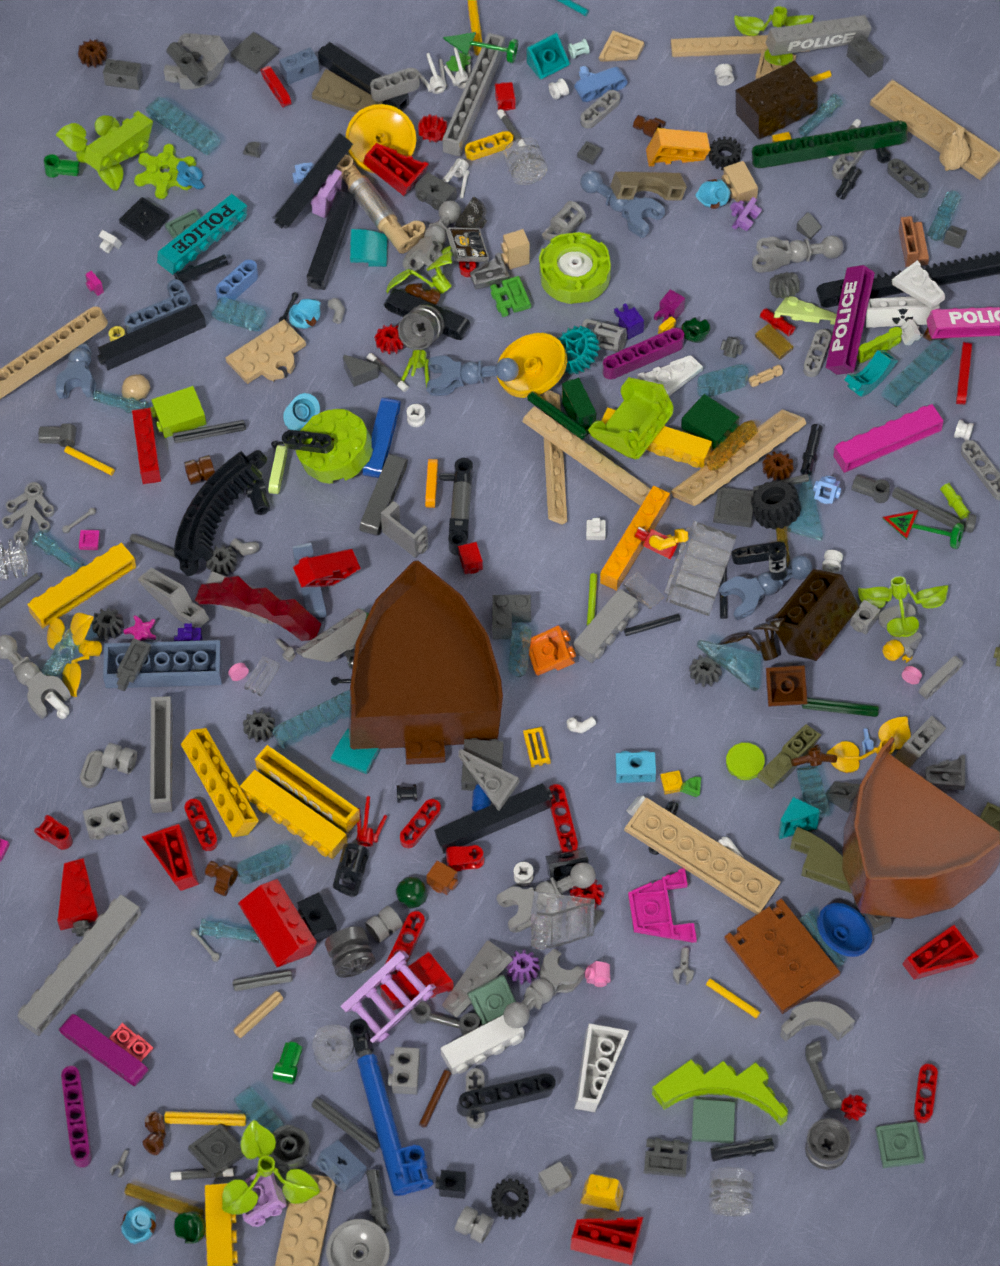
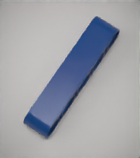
(382, 436)

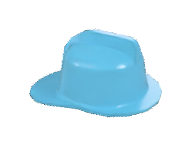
(300, 411)

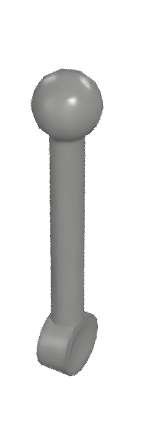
(66, 529)
(215, 956)

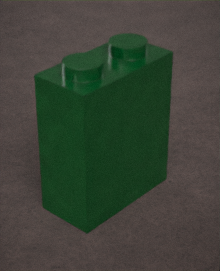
(710, 421)

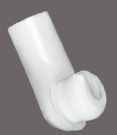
(580, 727)
(726, 842)

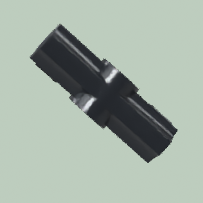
(258, 497)

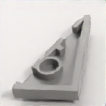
(494, 781)

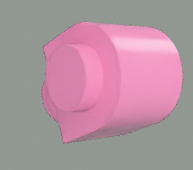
(598, 974)

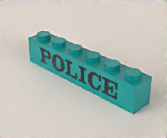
(202, 234)

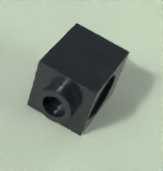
(456, 1191)

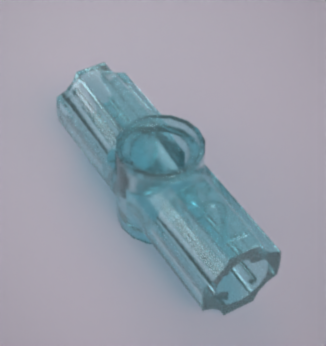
(944, 215)
(56, 661)

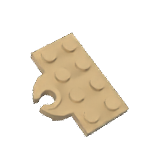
(267, 354)

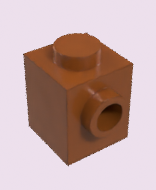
(442, 878)

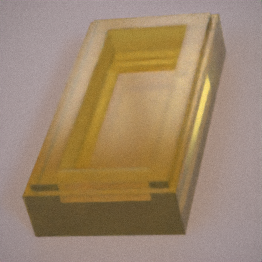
(774, 341)

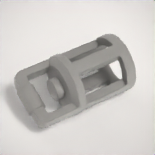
(560, 226)
(608, 336)

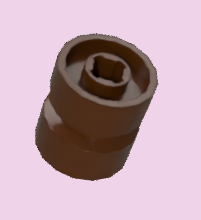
(199, 469)

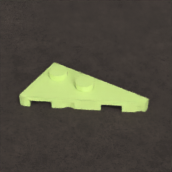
(803, 311)

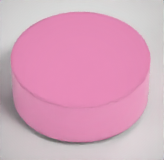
(238, 671)
(911, 675)

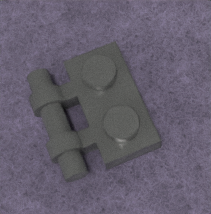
(666, 1163)

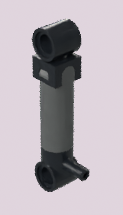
(460, 503)

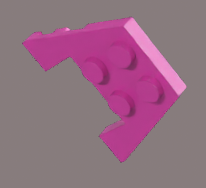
(652, 910)

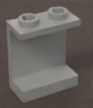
(391, 526)

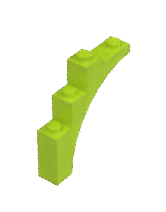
(721, 1080)

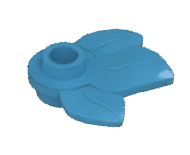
(189, 175)

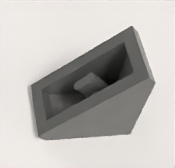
(359, 370)
(842, 794)

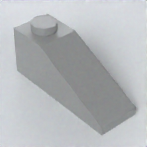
(920, 742)

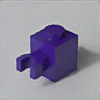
(630, 320)
(188, 633)

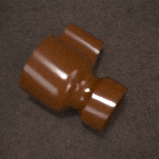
(648, 126)
(224, 875)

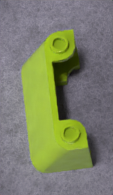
(636, 420)

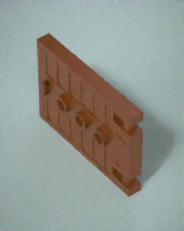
(782, 956)

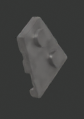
(489, 273)
(947, 774)

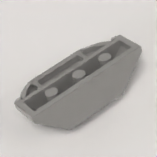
(336, 639)

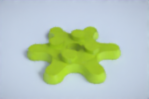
(153, 173)

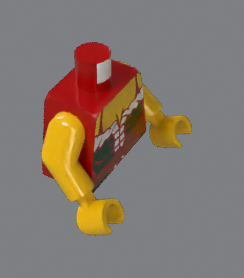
(660, 543)

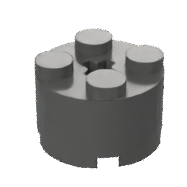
(300, 1153)

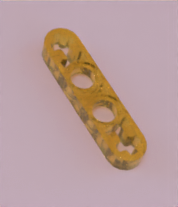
(731, 445)

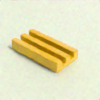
(540, 761)

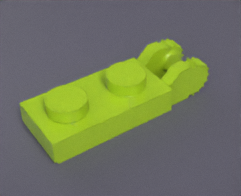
(882, 342)

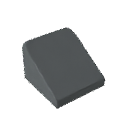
(808, 226)
(954, 236)

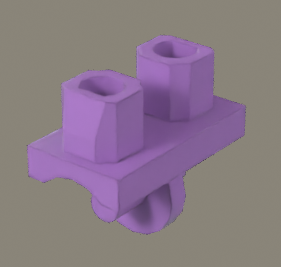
(750, 209)

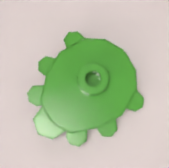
(452, 63)

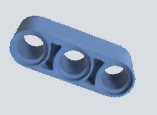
(598, 84)
(240, 275)

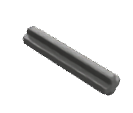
(262, 980)

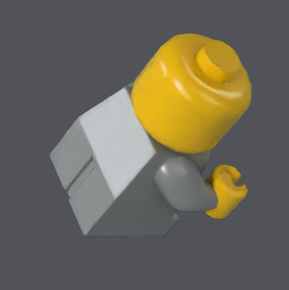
(901, 645)

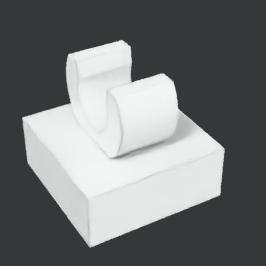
(109, 241)
(910, 332)
(595, 529)

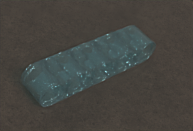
(183, 125)
(917, 372)
(312, 720)

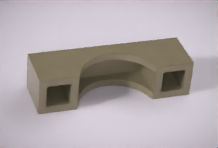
(667, 185)

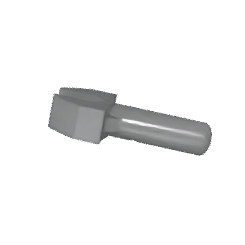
(683, 967)

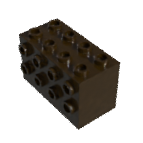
(776, 100)
(815, 614)

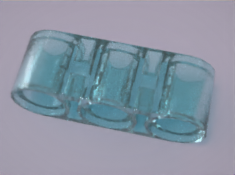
(239, 314)
(729, 375)
(813, 789)
(271, 856)
(256, 1109)

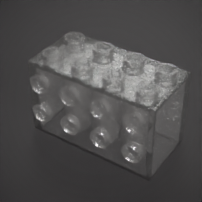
(699, 568)

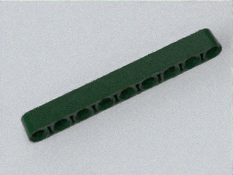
(829, 144)

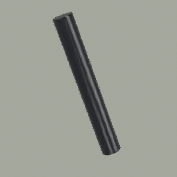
(723, 599)
(652, 624)

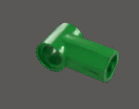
(54, 166)
(286, 1068)

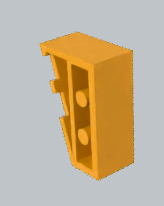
(677, 145)

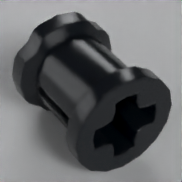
(406, 793)

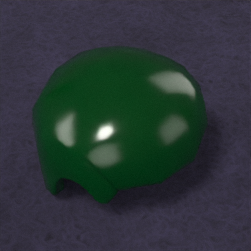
(695, 330)
(411, 892)
(190, 1227)

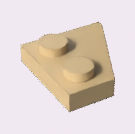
(621, 47)

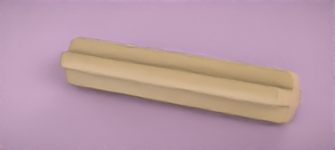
(258, 1014)

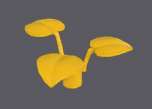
(79, 628)
(848, 752)

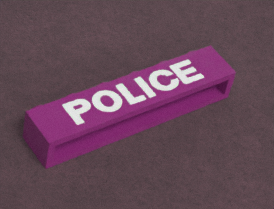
(850, 319)

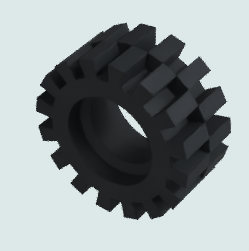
(724, 145)
(510, 1211)

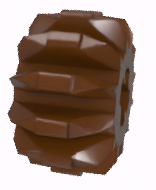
(92, 53)
(778, 466)

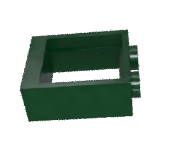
(577, 403)

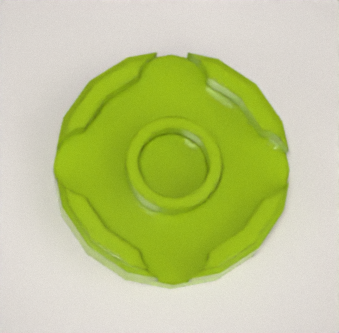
(745, 761)

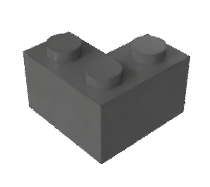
(509, 610)

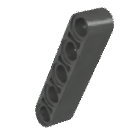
(383, 493)

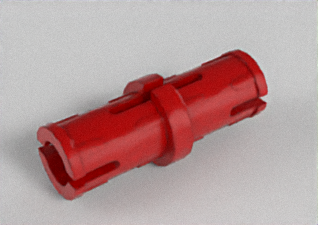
(777, 323)

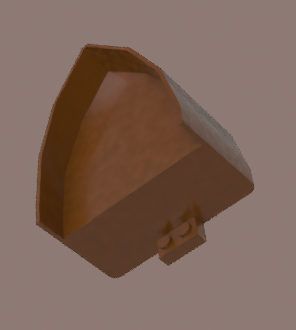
(423, 671)

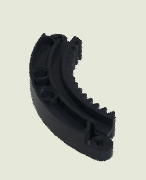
(209, 504)

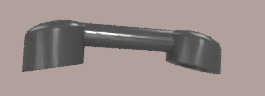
(467, 1023)
(813, 1056)

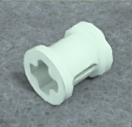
(578, 48)

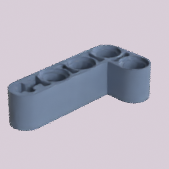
(157, 311)
(311, 596)

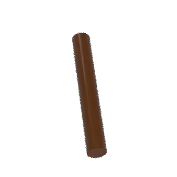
(434, 1099)

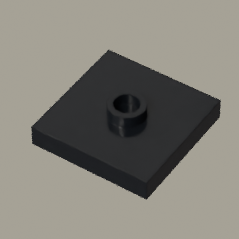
(144, 218)

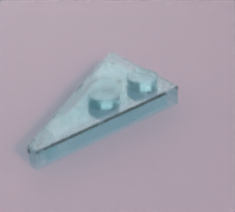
(808, 522)
(738, 662)

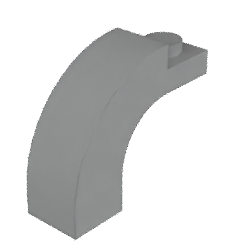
(173, 73)
(818, 1014)

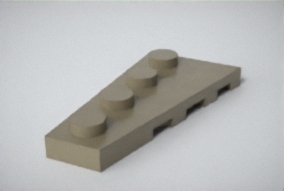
(341, 93)

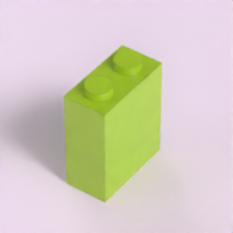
(178, 411)

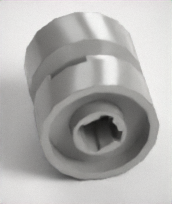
(119, 758)
(386, 922)
(476, 1225)

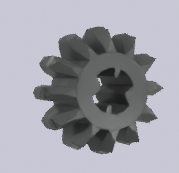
(784, 285)
(222, 560)
(101, 625)
(705, 671)
(251, 725)

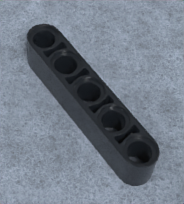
(402, 303)
(498, 1101)

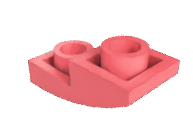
(131, 1042)

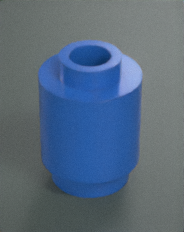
(480, 799)

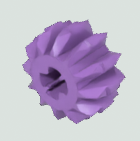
(530, 970)

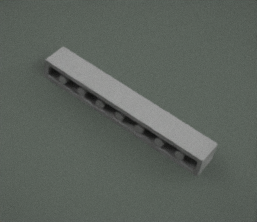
(473, 96)
(79, 965)

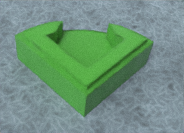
(691, 786)

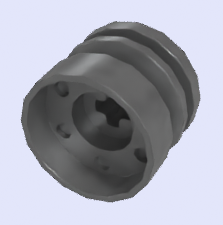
(414, 332)
(350, 952)
(833, 1134)

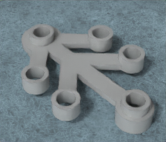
(28, 512)

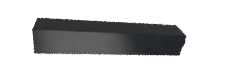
(355, 72)
(312, 181)
(330, 240)
(151, 337)
(491, 820)

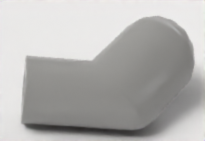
(339, 309)
(245, 548)

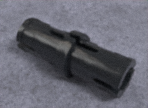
(848, 182)

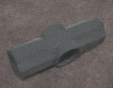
(187, 64)

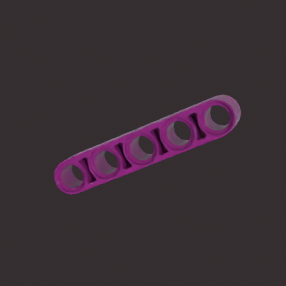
(638, 360)
(103, 1050)
(76, 1125)

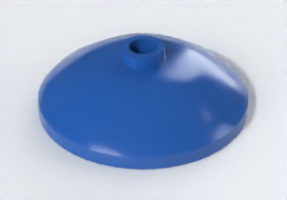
(844, 929)

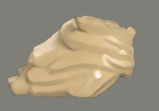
(954, 150)

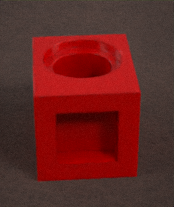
(505, 96)
(470, 558)

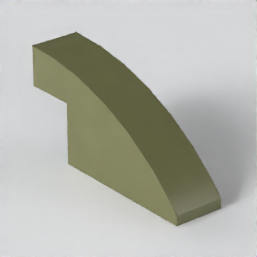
(822, 860)

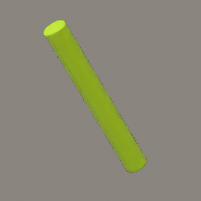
(592, 598)

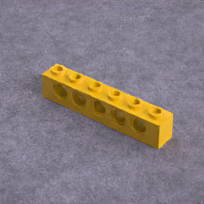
(219, 782)

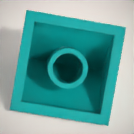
(547, 56)
(798, 815)

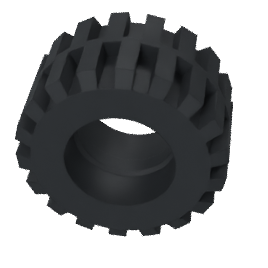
(776, 504)

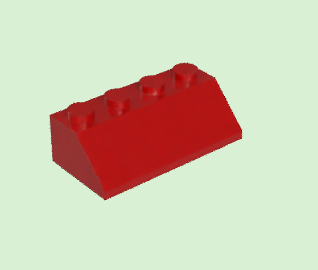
(277, 923)

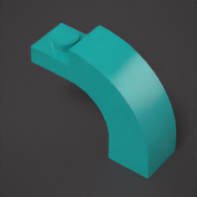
(872, 374)

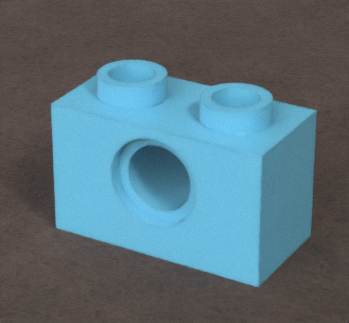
(627, 774)

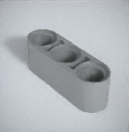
(395, 84)

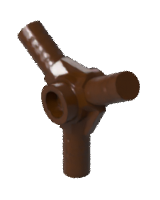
(814, 757)

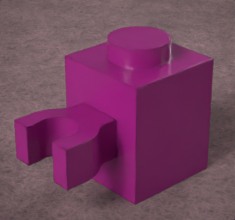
(670, 305)

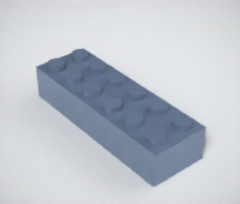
(169, 664)

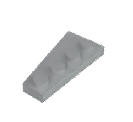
(484, 967)

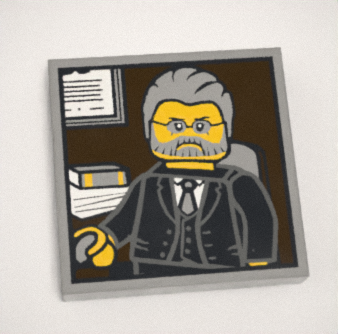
(467, 244)

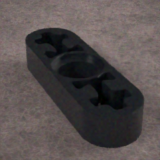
(314, 446)

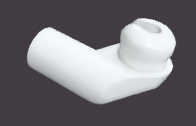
(62, 709)

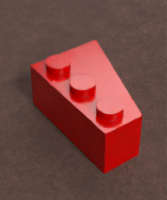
(394, 168)
(326, 569)
(173, 853)
(76, 896)
(428, 972)
(607, 1238)

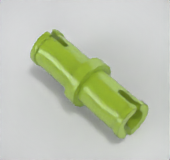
(954, 501)

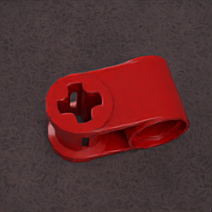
(52, 830)
(462, 857)

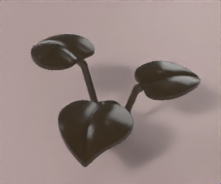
(767, 645)

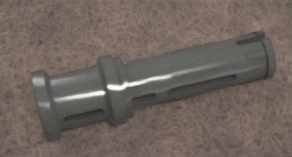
(379, 1210)

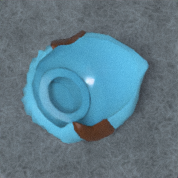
(713, 193)
(305, 313)
(138, 1224)

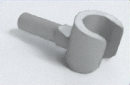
(289, 653)
(120, 1165)

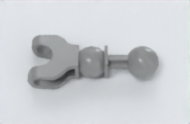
(430, 246)
(782, 252)
(32, 677)
(581, 876)
(551, 981)

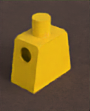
(602, 1192)

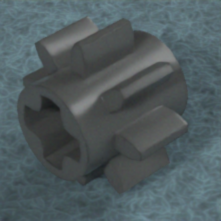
(731, 347)

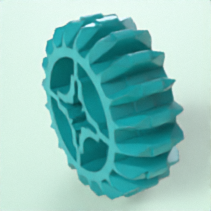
(584, 343)

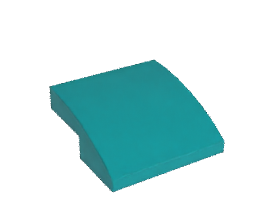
(368, 248)
(353, 758)

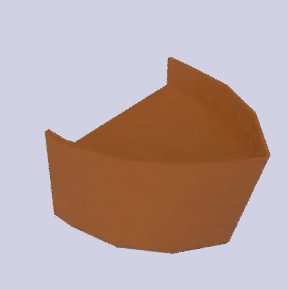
(912, 844)

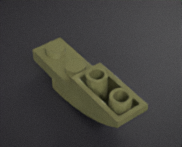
(781, 766)

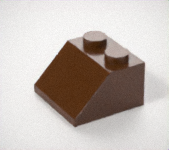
(786, 686)

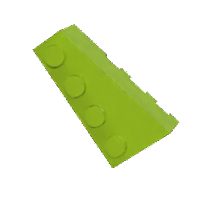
(120, 143)

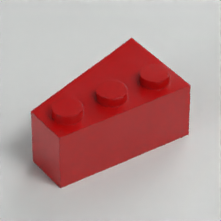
(940, 955)

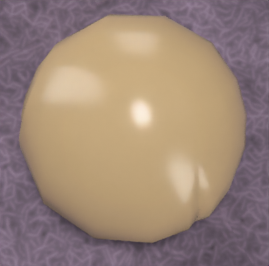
(136, 387)

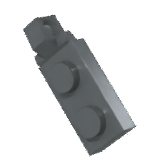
(132, 663)

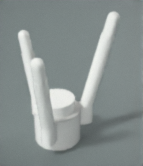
(461, 76)
(437, 84)
(458, 169)

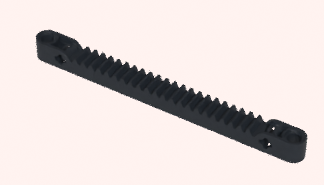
(830, 292)

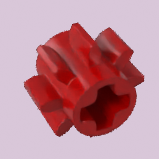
(853, 1107)

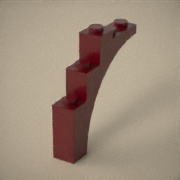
(262, 602)

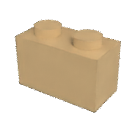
(740, 182)
(515, 249)

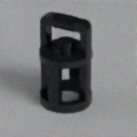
(350, 874)

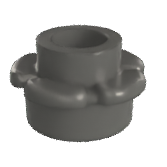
(80, 928)

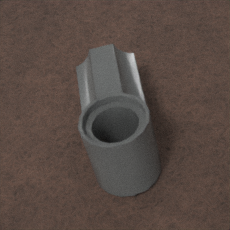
(62, 435)
(871, 487)

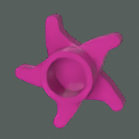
(141, 630)

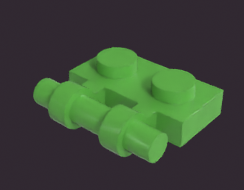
(515, 293)

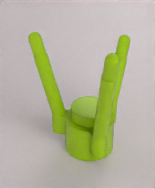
(417, 360)

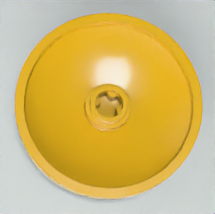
(380, 125)
(540, 364)

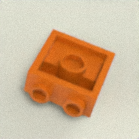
(551, 650)

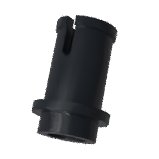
(883, 155)

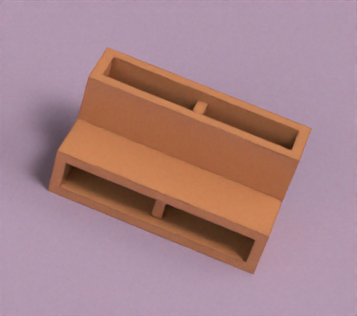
(913, 242)

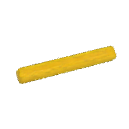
(475, 24)
(203, 1118)

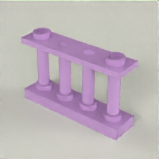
(369, 990)

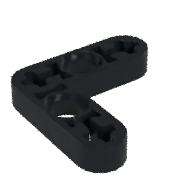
(766, 552)

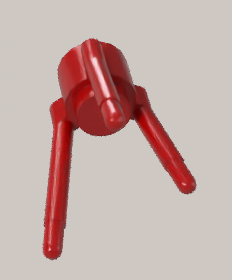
(365, 835)

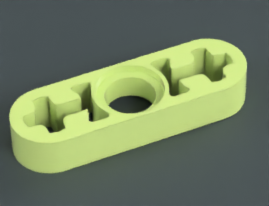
(278, 469)

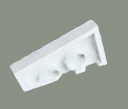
(918, 285)
(673, 375)

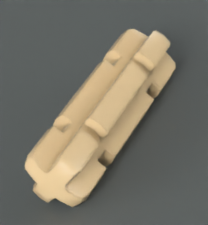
(765, 375)

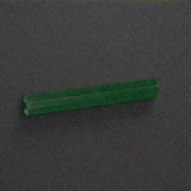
(557, 415)
(842, 707)

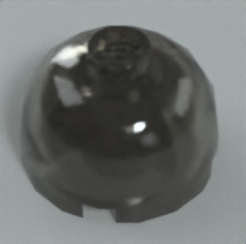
(473, 215)

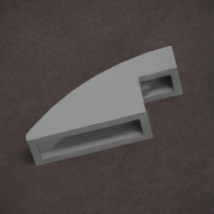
(173, 598)

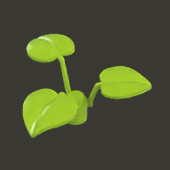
(752, 26)
(74, 136)
(438, 280)
(899, 589)
(260, 1143)

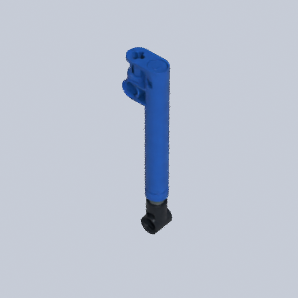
(401, 1169)

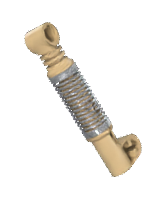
(383, 217)

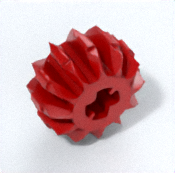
(432, 128)
(388, 339)
(594, 890)

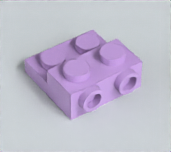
(323, 201)
(269, 1203)

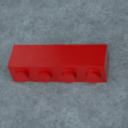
(146, 446)

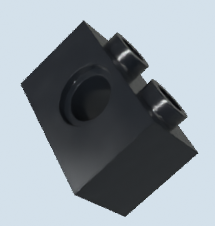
(561, 864)
(312, 907)

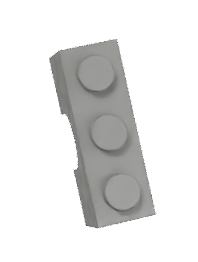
(207, 45)

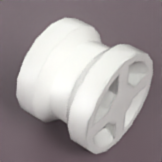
(724, 74)
(558, 89)
(415, 420)
(963, 430)
(832, 561)
(520, 878)

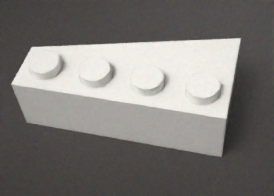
(599, 1057)

